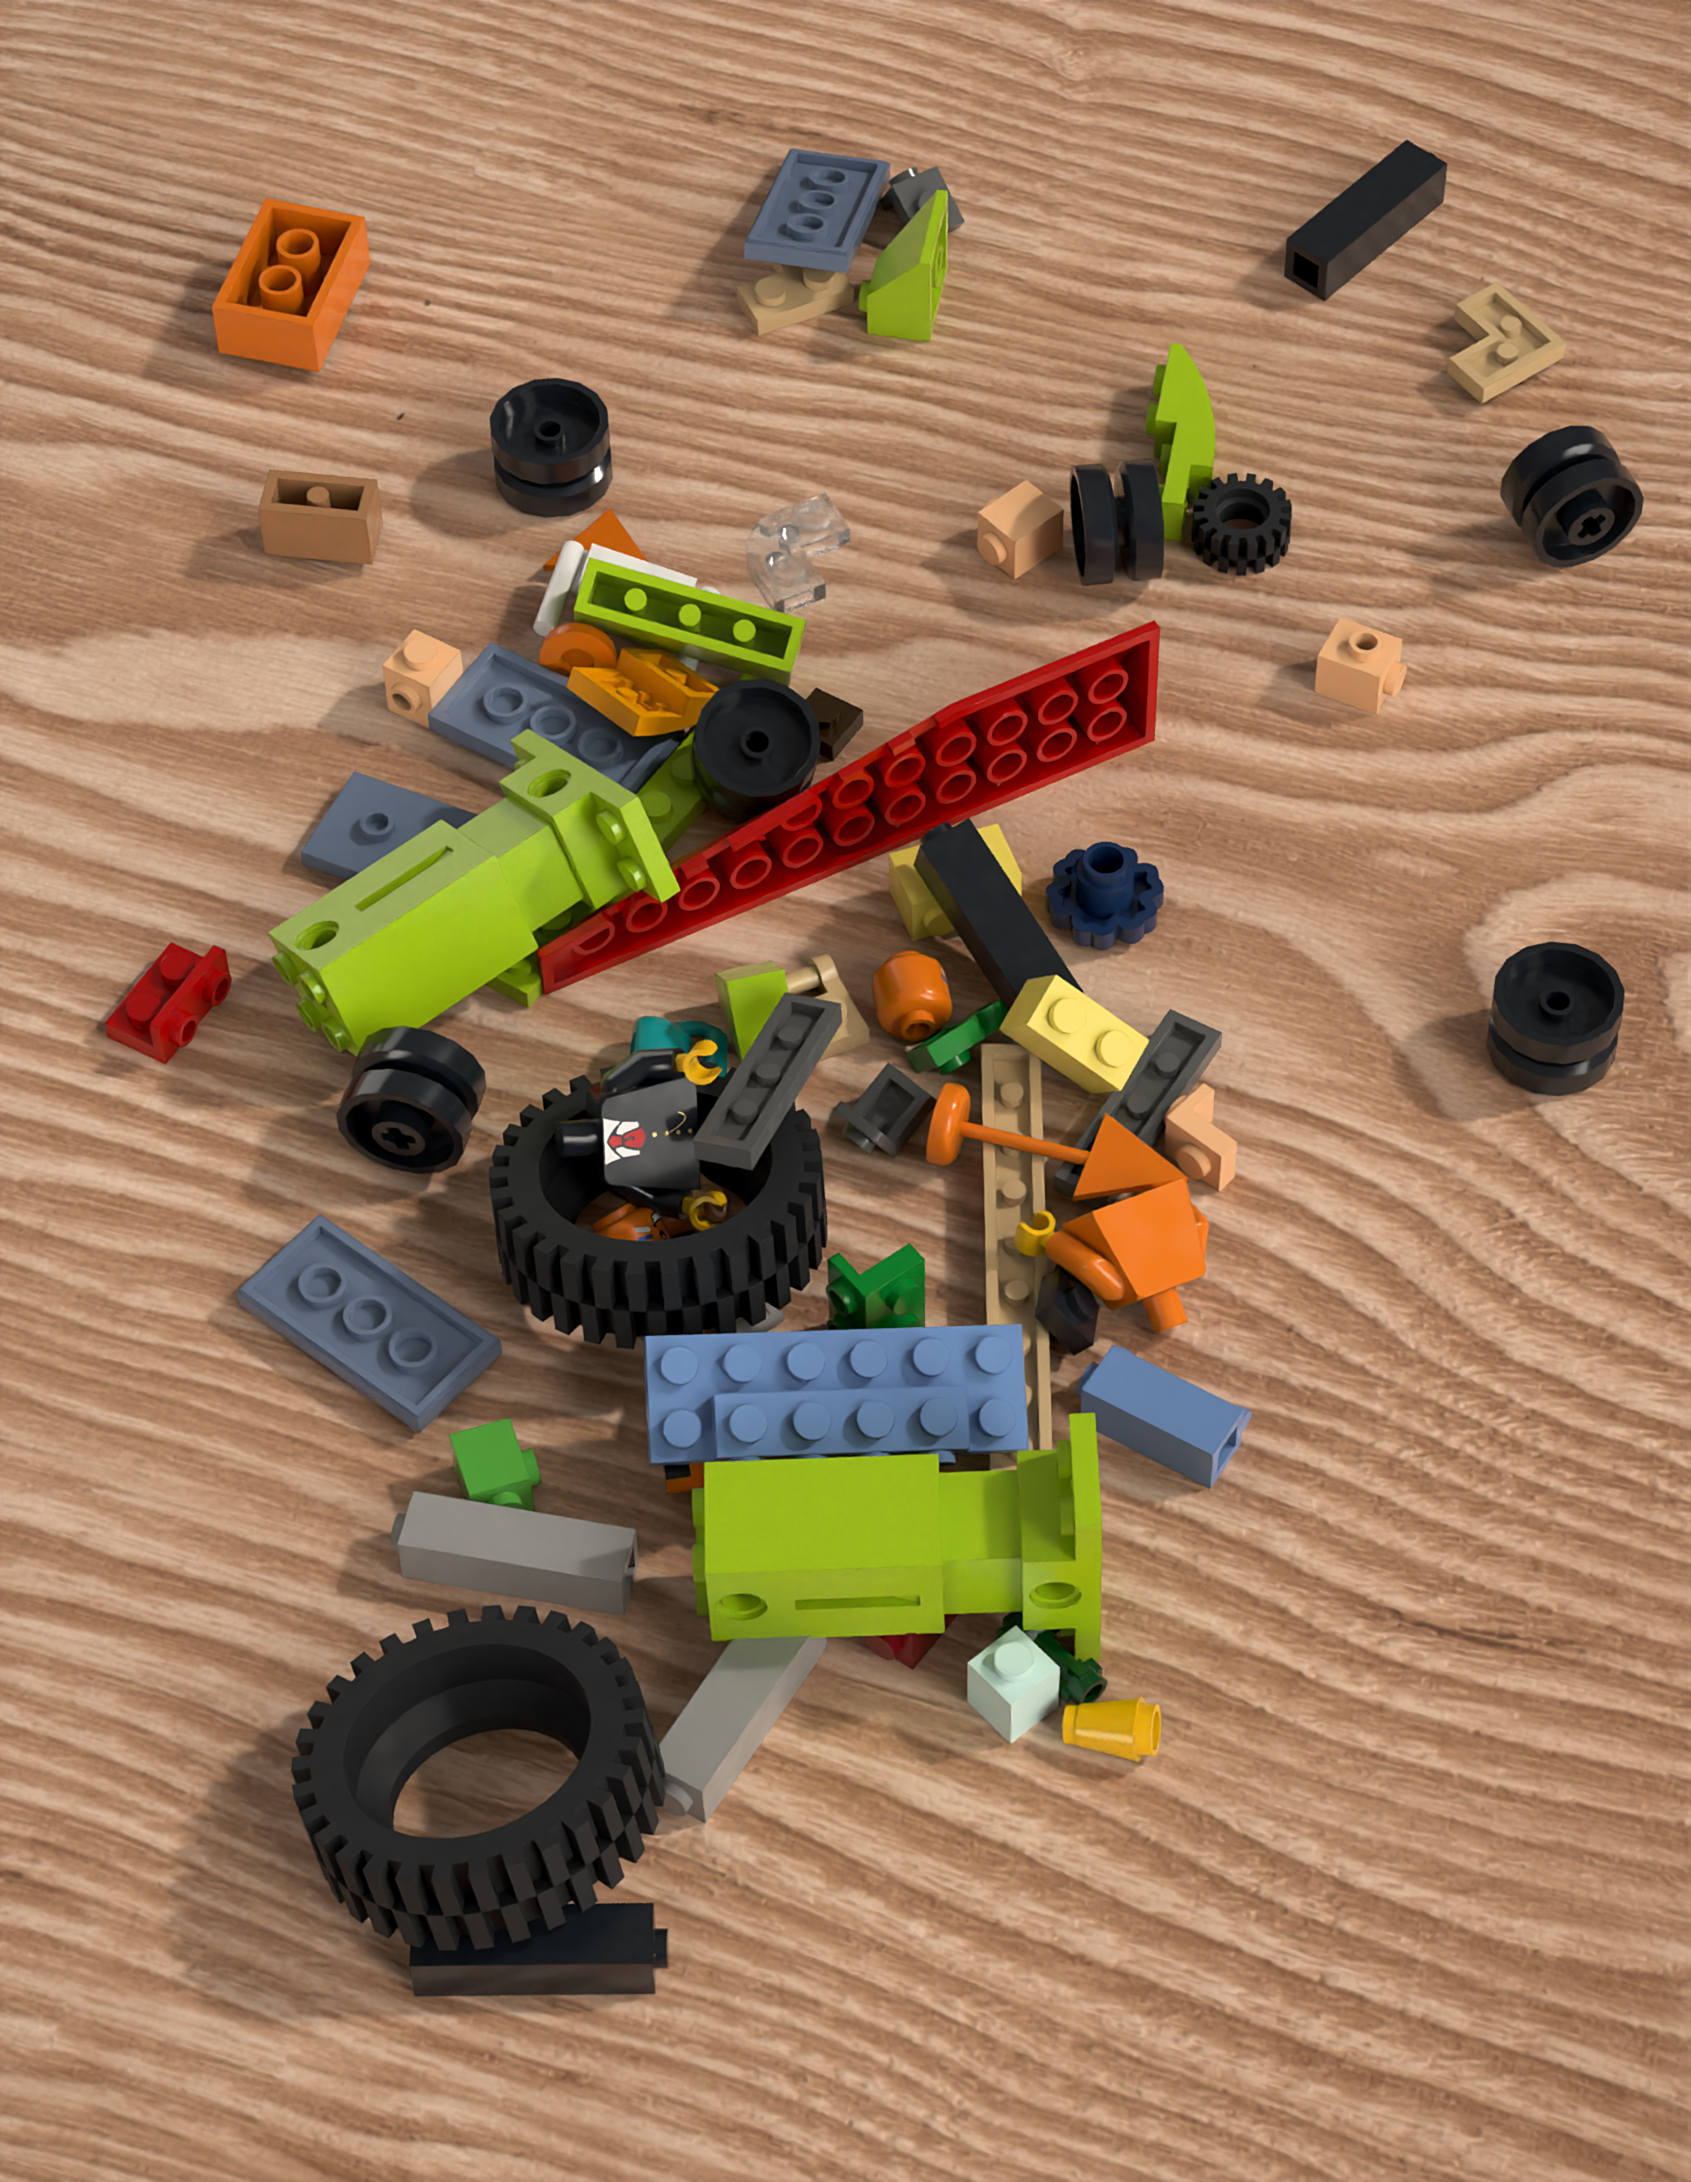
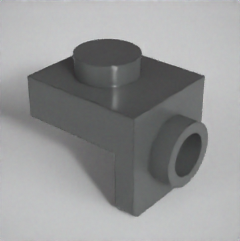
(913, 189)
(887, 1112)

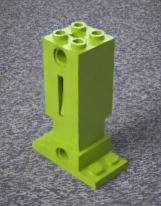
(466, 899)
(900, 1545)

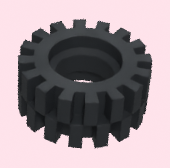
(1241, 546)

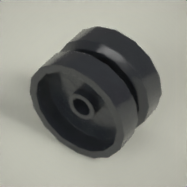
(551, 447)
(1571, 496)
(1121, 520)
(754, 748)
(1555, 1018)
(411, 1100)

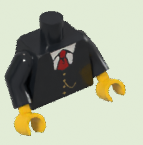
(644, 1132)

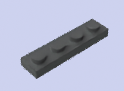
(1165, 1071)
(767, 1081)

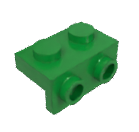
(879, 1298)

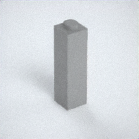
(516, 1552)
(731, 1718)

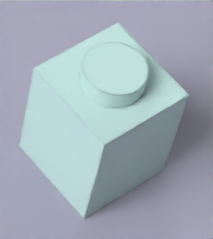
(1013, 1684)

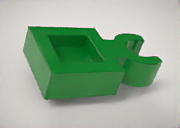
(950, 1046)

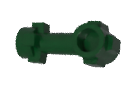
(1078, 1679)

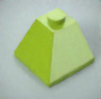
(910, 276)

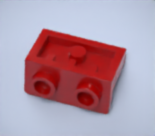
(170, 1001)

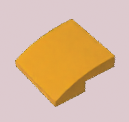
(644, 692)

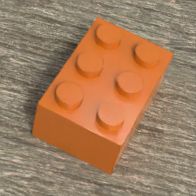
(291, 285)

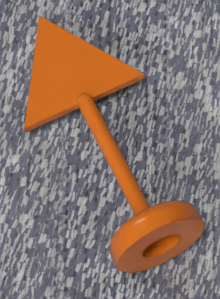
(583, 643)
(1113, 1166)

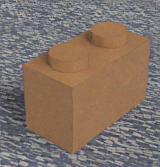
(320, 517)

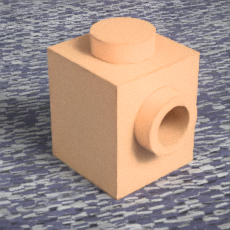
(1019, 529)
(1359, 666)
(420, 675)

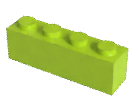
(689, 621)

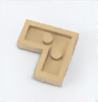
(792, 296)
(1509, 344)

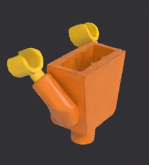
(1129, 1250)

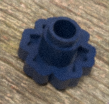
(1104, 896)

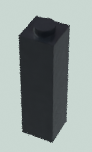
(1365, 220)
(986, 910)
(592, 1953)

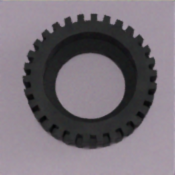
(656, 1284)
(454, 1687)

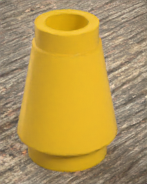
(1114, 1727)

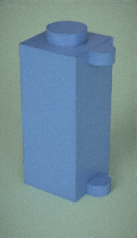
(1162, 1415)

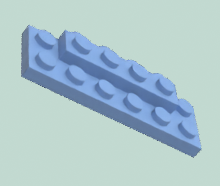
(835, 1394)

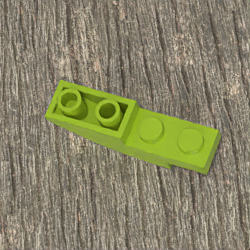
(1183, 436)

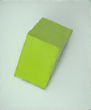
(749, 999)

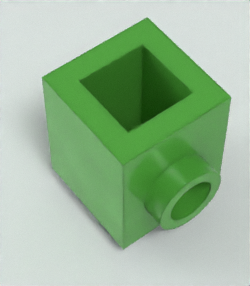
(494, 1467)

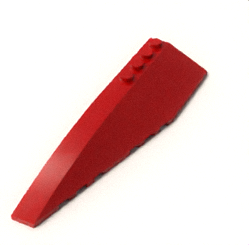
(931, 774)

